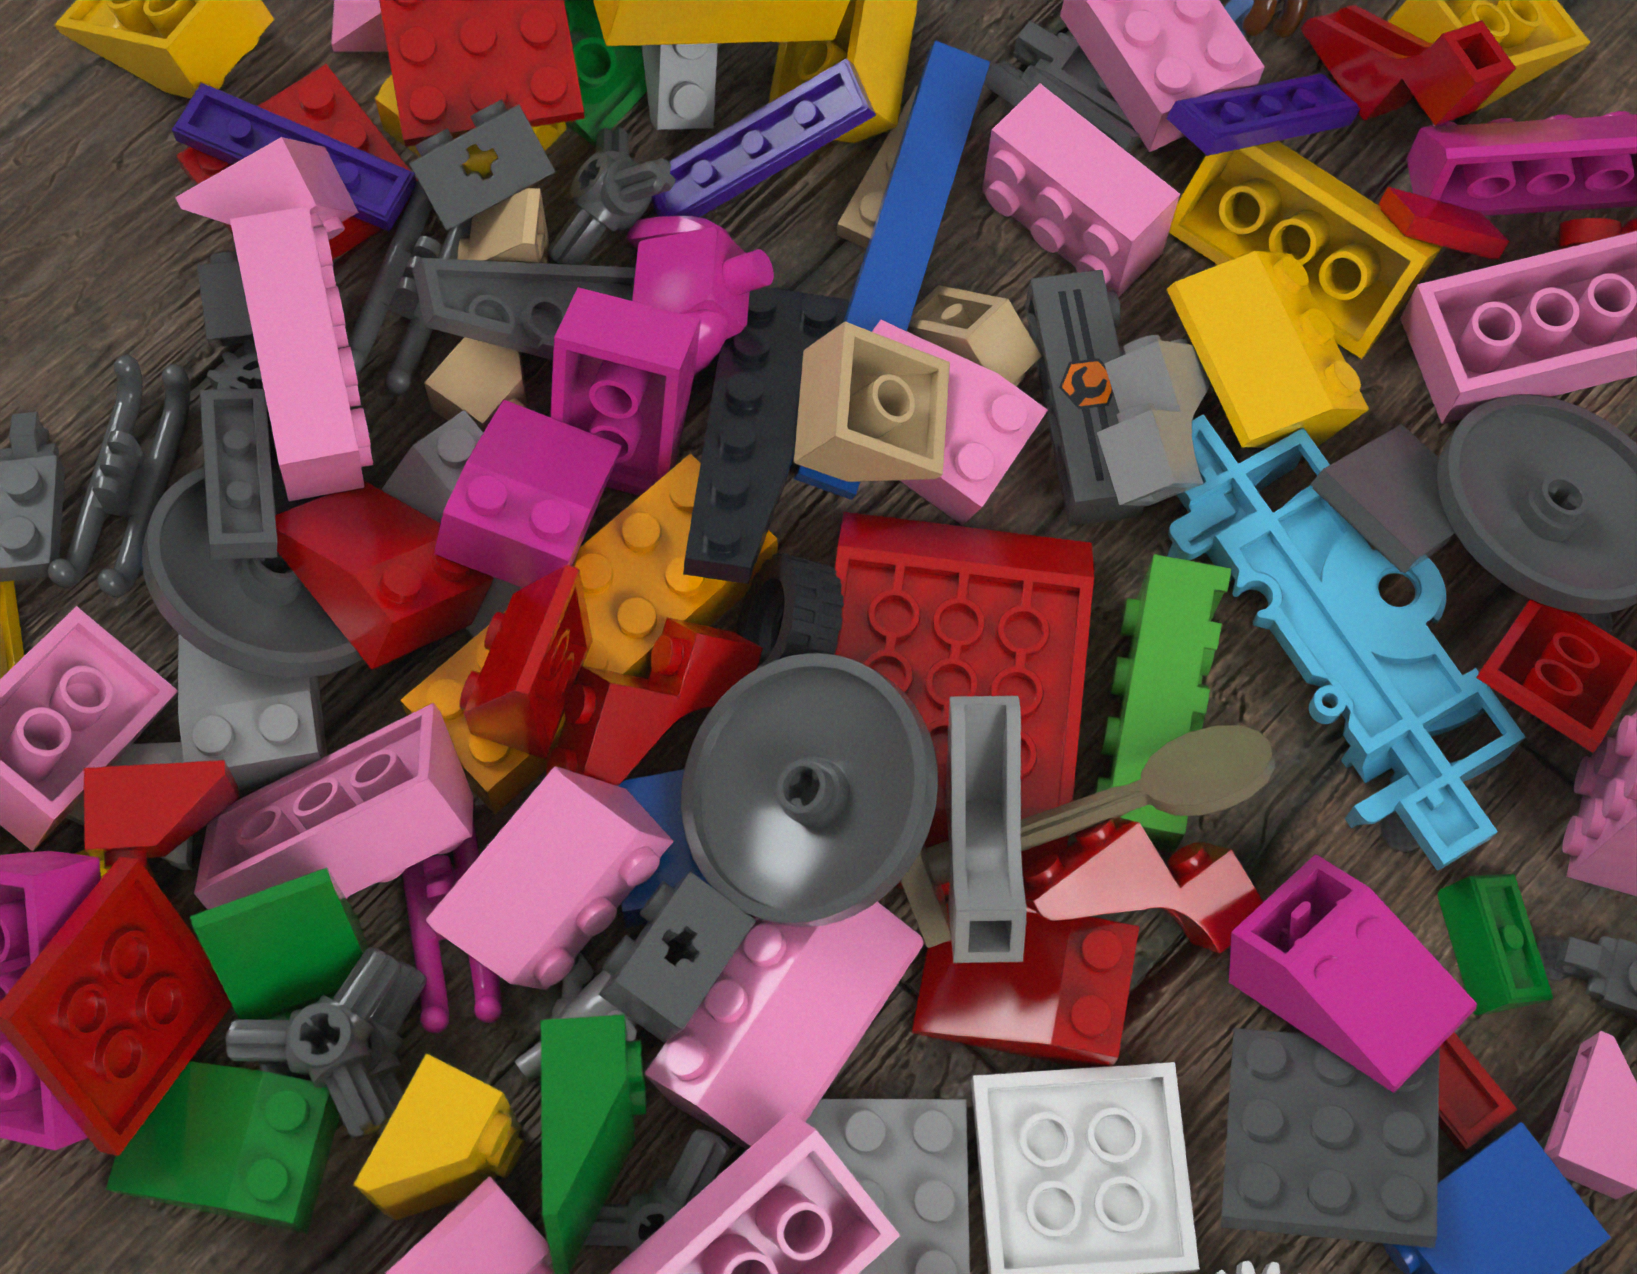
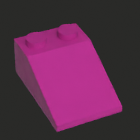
(627, 379)
(525, 496)

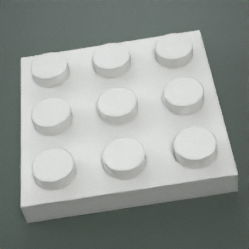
(1084, 1171)

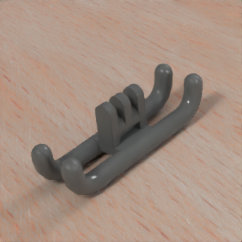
(396, 291)
(126, 480)

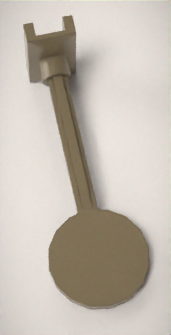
(1186, 776)

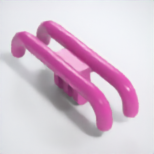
(424, 889)

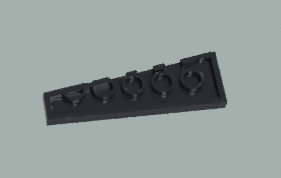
(753, 430)

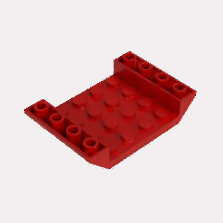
(975, 617)

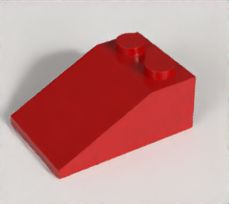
(378, 572)
(530, 664)
(1563, 672)
(1053, 1006)

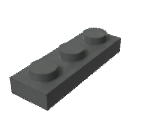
(238, 474)

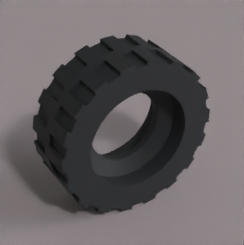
(792, 608)

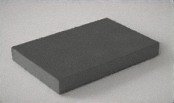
(1390, 497)

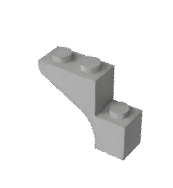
(681, 85)
(1157, 397)
(985, 829)

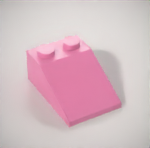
(984, 430)
(65, 710)

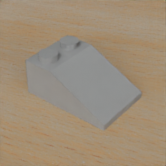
(248, 719)

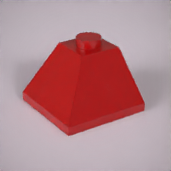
(151, 806)

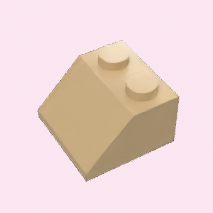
(871, 408)

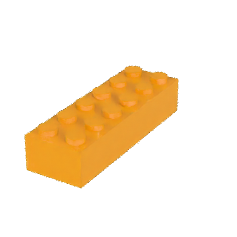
(630, 588)

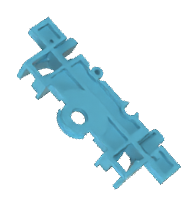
(1366, 655)

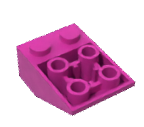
(1347, 973)

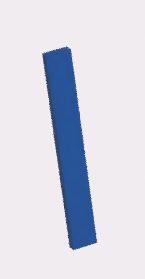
(913, 204)

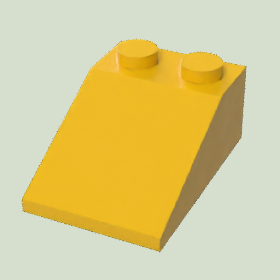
(1529, 31)
(169, 40)

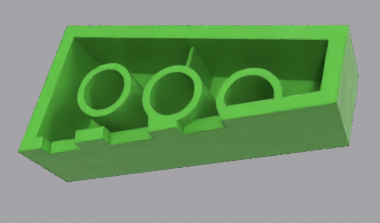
(1162, 677)

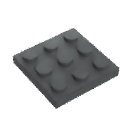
(1328, 1146)

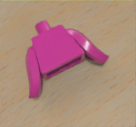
(697, 272)

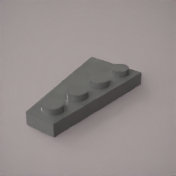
(509, 301)

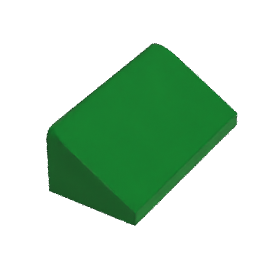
(1494, 943)

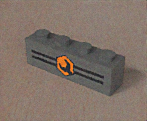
(1075, 333)

